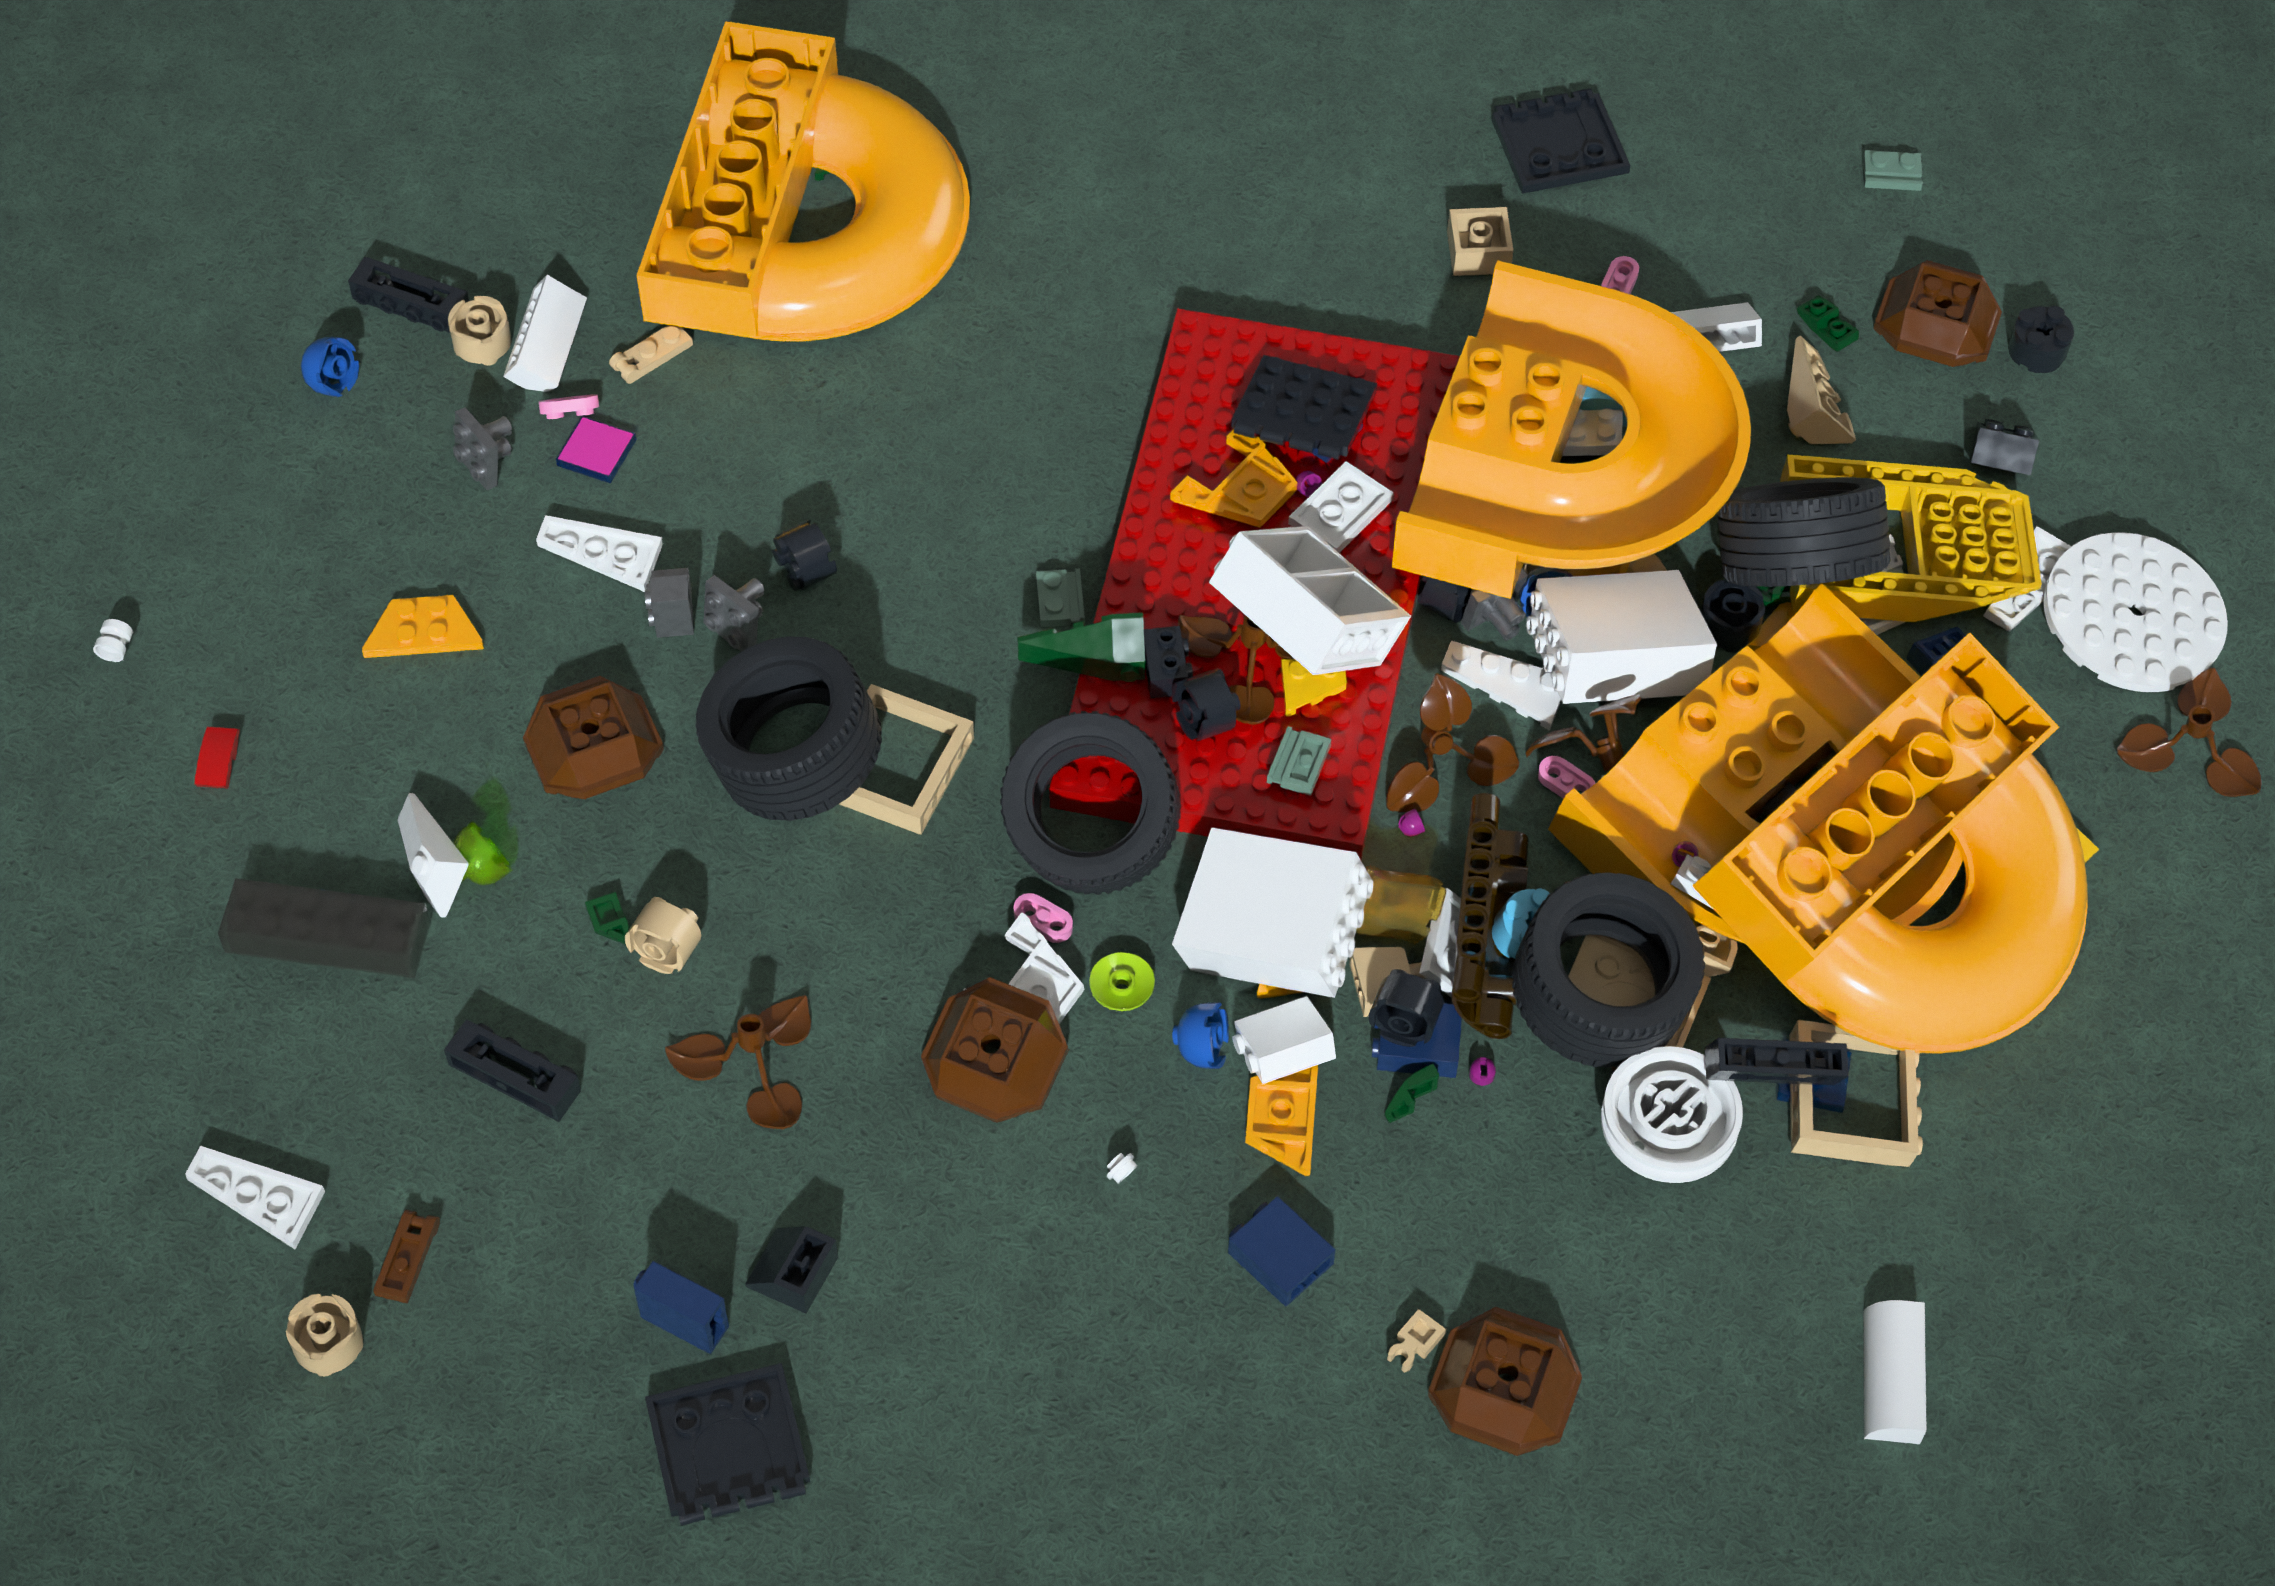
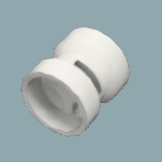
(113, 640)

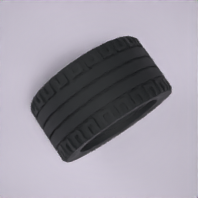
(1804, 532)
(762, 684)
(1056, 746)
(1635, 915)

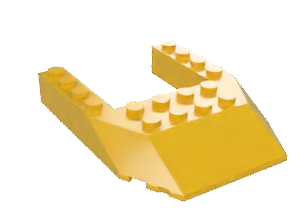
(1961, 539)

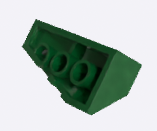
(1101, 650)

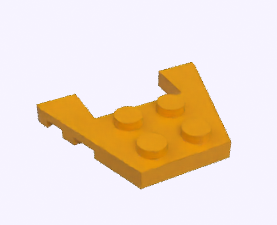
(1248, 492)

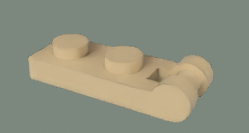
(651, 353)

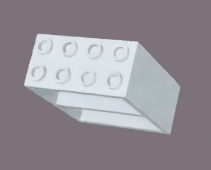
(1309, 599)
(1620, 636)
(1273, 912)

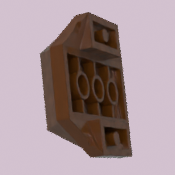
(1939, 314)
(585, 763)
(999, 1082)
(1500, 1413)

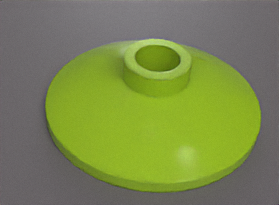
(1122, 969)

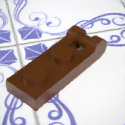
(406, 1256)

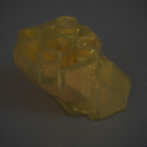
(1401, 905)

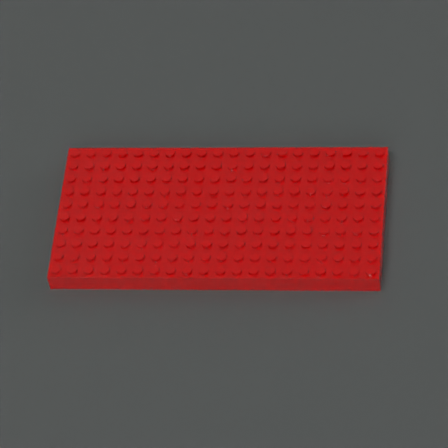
(1170, 554)

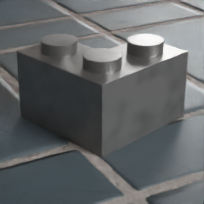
(670, 602)

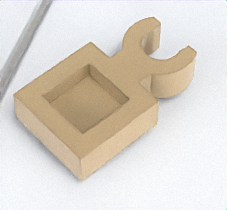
(1417, 1337)

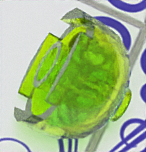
(485, 859)

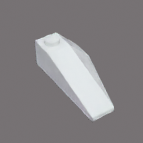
(431, 855)

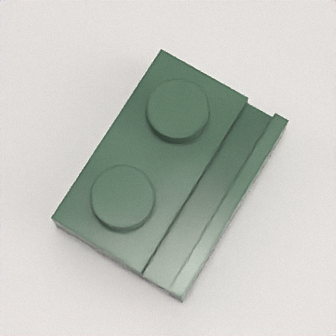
(1892, 170)
(1059, 597)
(1299, 761)

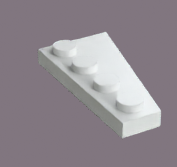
(1506, 680)

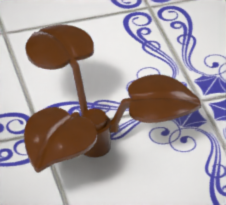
(1207, 638)
(2203, 701)
(1443, 706)
(1609, 746)
(785, 1022)

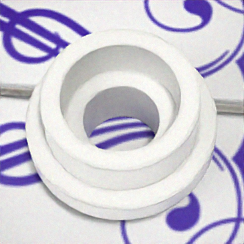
(1121, 1167)

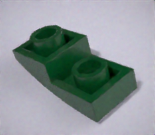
(1824, 320)

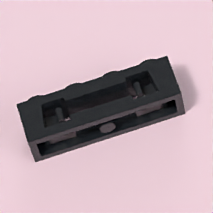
(404, 293)
(1776, 1061)
(555, 1085)

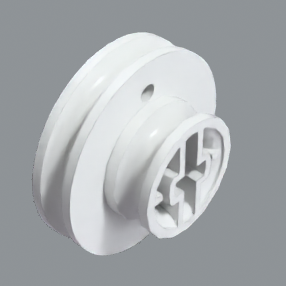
(1668, 1117)

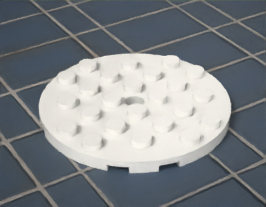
(2153, 652)

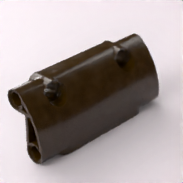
(1492, 874)

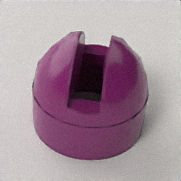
(1312, 480)
(1411, 823)
(1679, 856)
(1475, 1071)

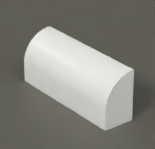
(1727, 325)
(545, 336)
(1894, 1371)

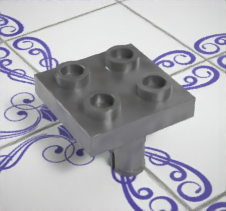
(478, 446)
(1501, 611)
(733, 612)

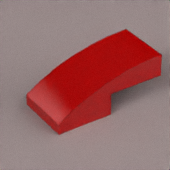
(216, 757)

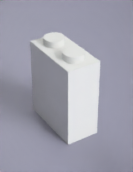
(1284, 1040)

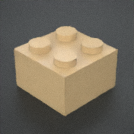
(1478, 240)

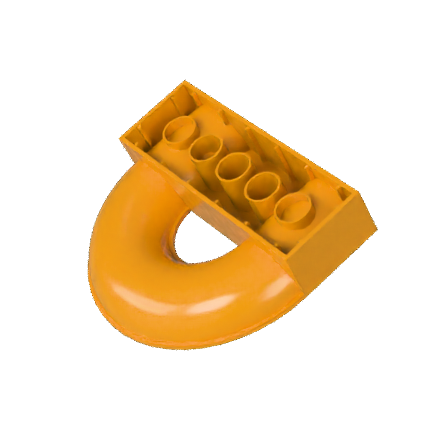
(739, 179)
(1495, 451)
(1734, 746)
(1931, 764)

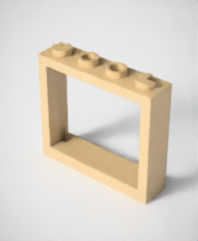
(918, 816)
(1850, 1147)

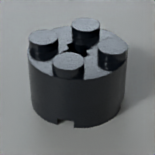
(2041, 338)
(804, 555)
(1444, 598)
(1733, 614)
(1205, 705)
(1406, 1008)

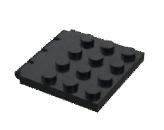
(1559, 140)
(1303, 407)
(728, 1443)

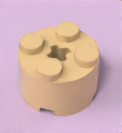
(479, 330)
(663, 935)
(324, 1334)

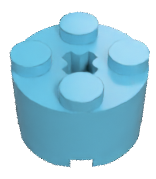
(1514, 919)

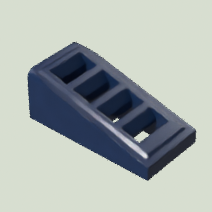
(1921, 655)

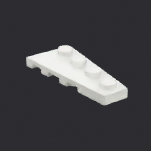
(607, 550)
(2013, 610)
(260, 1194)

